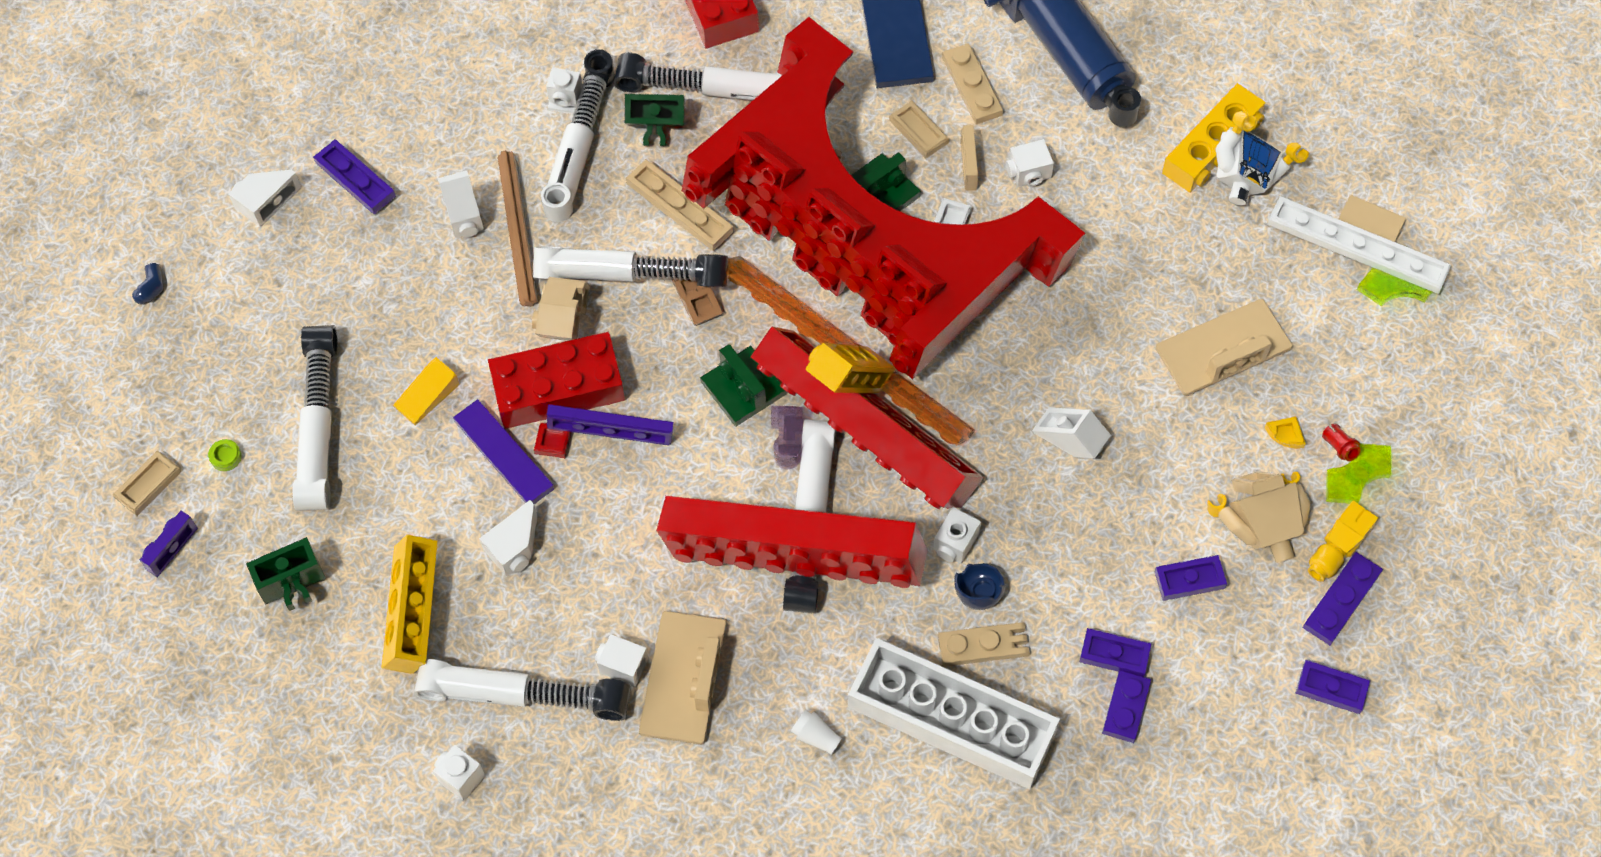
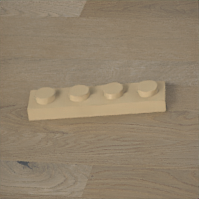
(668, 197)

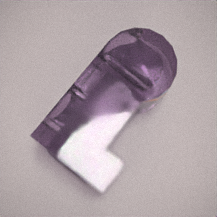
(789, 442)

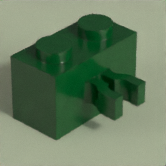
(654, 110)
(286, 572)

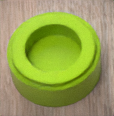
(224, 455)

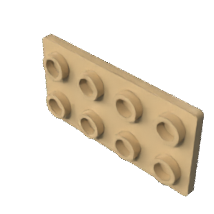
(1223, 347)
(682, 677)

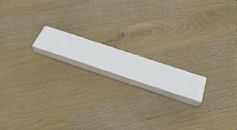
(1359, 244)

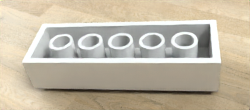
(953, 713)

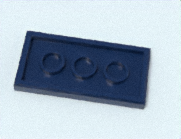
(897, 42)

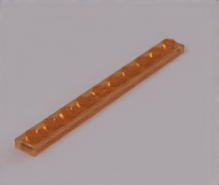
(813, 325)

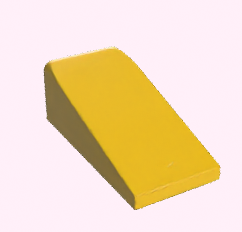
(427, 391)

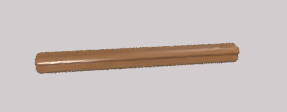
(517, 229)

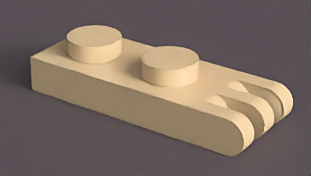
(982, 644)

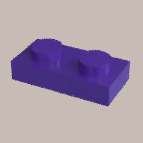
(174, 536)
(1190, 577)
(1115, 652)
(1332, 687)
(1126, 706)

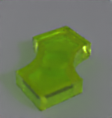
(1384, 287)
(1347, 482)

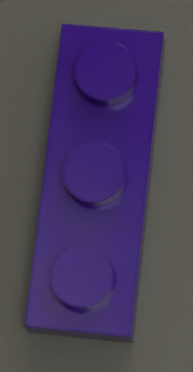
(354, 176)
(1342, 598)

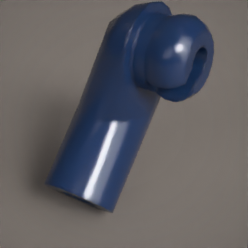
(151, 286)

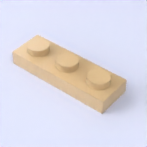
(972, 83)

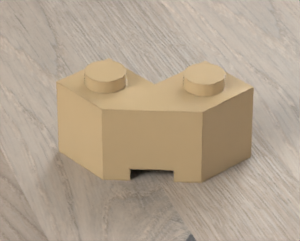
(561, 308)

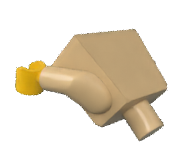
(1267, 517)

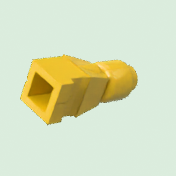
(1341, 541)

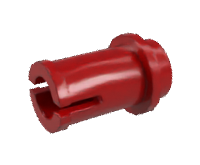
(1346, 447)

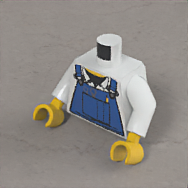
(1249, 162)

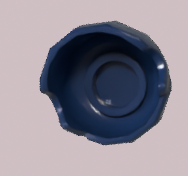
(979, 586)

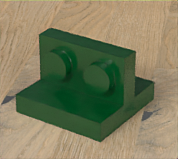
(887, 181)
(740, 386)

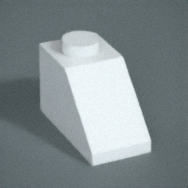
(263, 194)
(461, 204)
(1073, 431)
(512, 540)

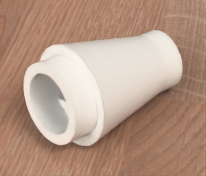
(815, 732)

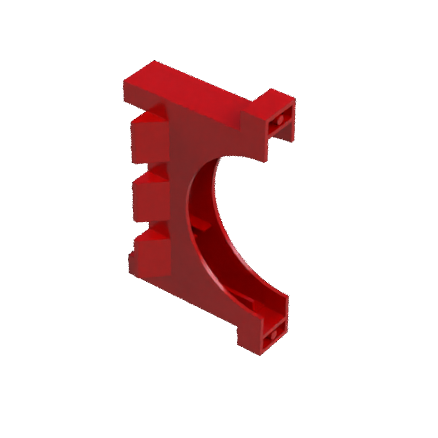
(915, 274)

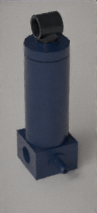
(1081, 53)

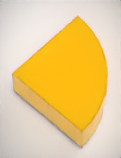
(1287, 432)

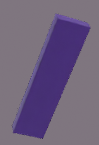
(609, 425)
(503, 453)

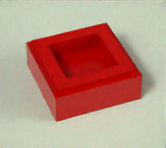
(551, 442)

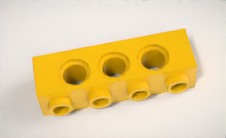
(1199, 143)
(849, 368)
(409, 604)

